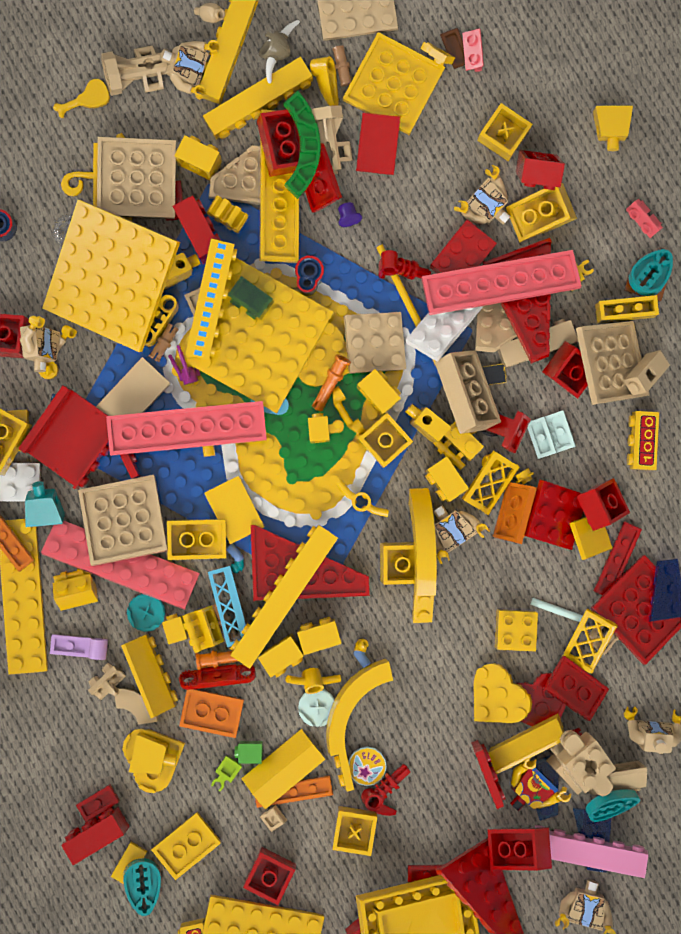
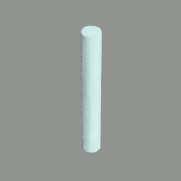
(557, 610)

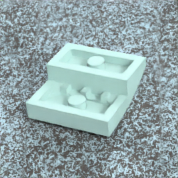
(551, 434)

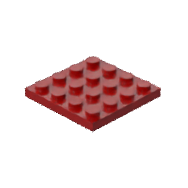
(629, 607)

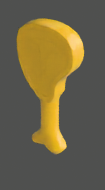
(94, 96)

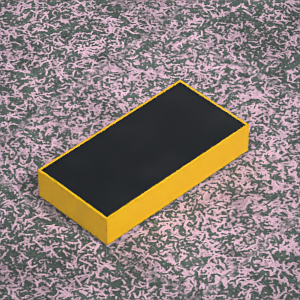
(495, 374)

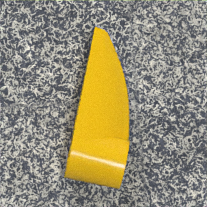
(325, 74)

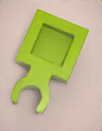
(227, 771)

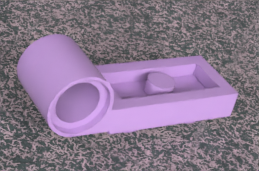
(79, 646)

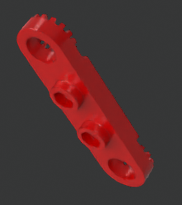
(217, 676)

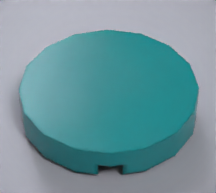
(145, 613)

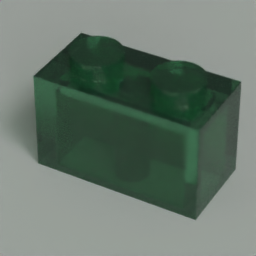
(250, 298)

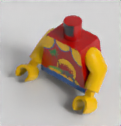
(534, 788)

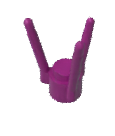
(187, 375)

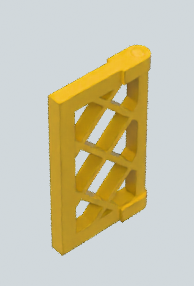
(486, 469)
(579, 660)

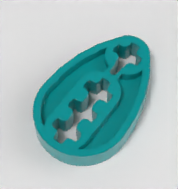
(643, 268)
(612, 804)
(151, 881)

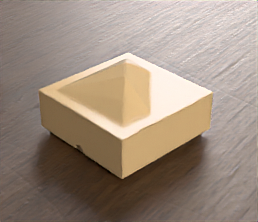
(273, 818)

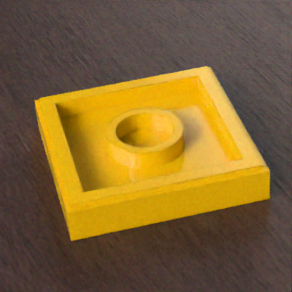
(589, 541)

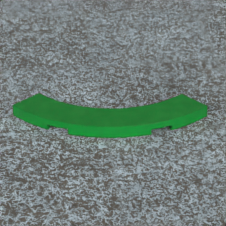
(309, 144)

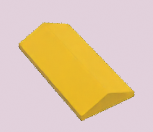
(526, 744)
(283, 769)

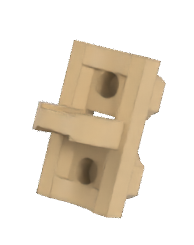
(101, 687)

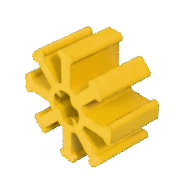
(227, 214)

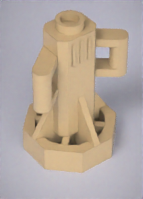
(121, 71)
(328, 122)

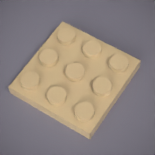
(375, 342)

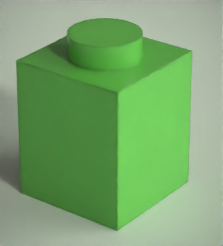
(249, 752)

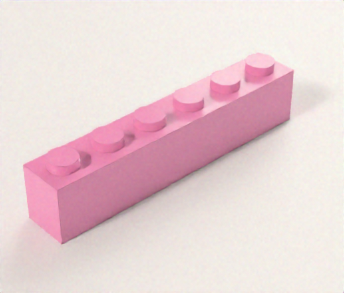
(598, 853)

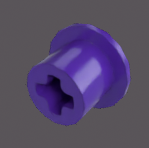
(348, 215)

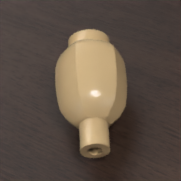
(210, 12)

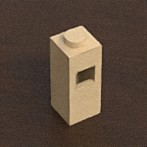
(646, 372)

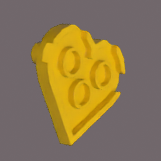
(323, 356)
(498, 697)
(153, 782)

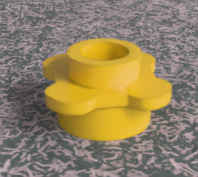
(524, 476)

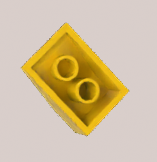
(541, 212)
(196, 539)

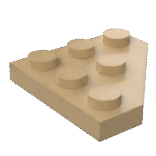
(239, 179)
(492, 328)

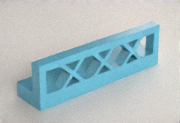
(235, 602)

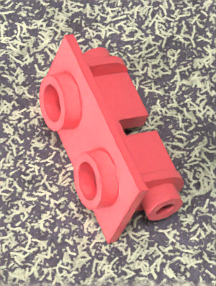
(473, 50)
(639, 212)

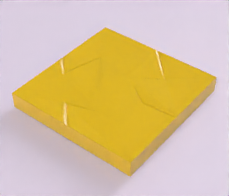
(415, 908)

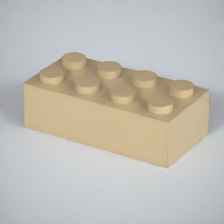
(467, 391)

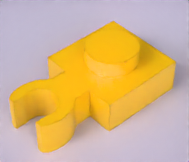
(440, 56)

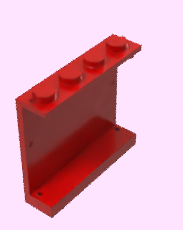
(69, 437)

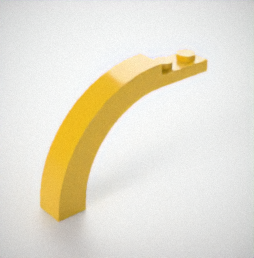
(424, 554)
(344, 703)

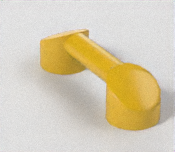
(355, 426)

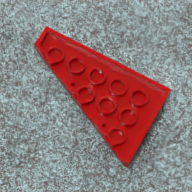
(530, 315)
(274, 552)
(482, 889)

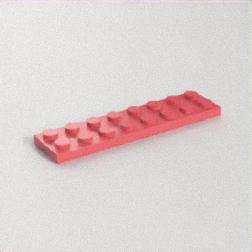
(501, 282)
(186, 428)
(143, 574)

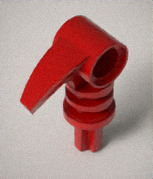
(392, 265)
(381, 790)

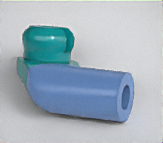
(238, 559)

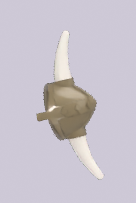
(276, 48)

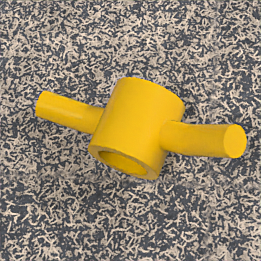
(352, 496)
(312, 680)

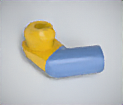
(359, 652)

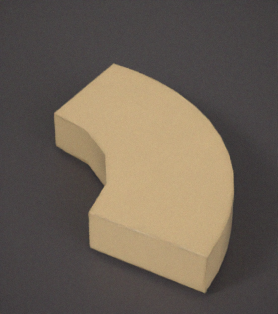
(133, 702)

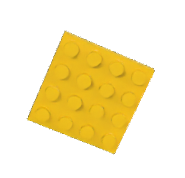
(393, 82)

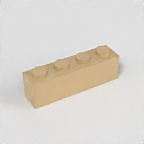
(512, 352)

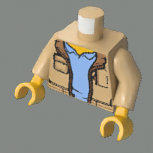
(187, 65)
(487, 201)
(42, 343)
(454, 530)
(652, 735)
(586, 909)

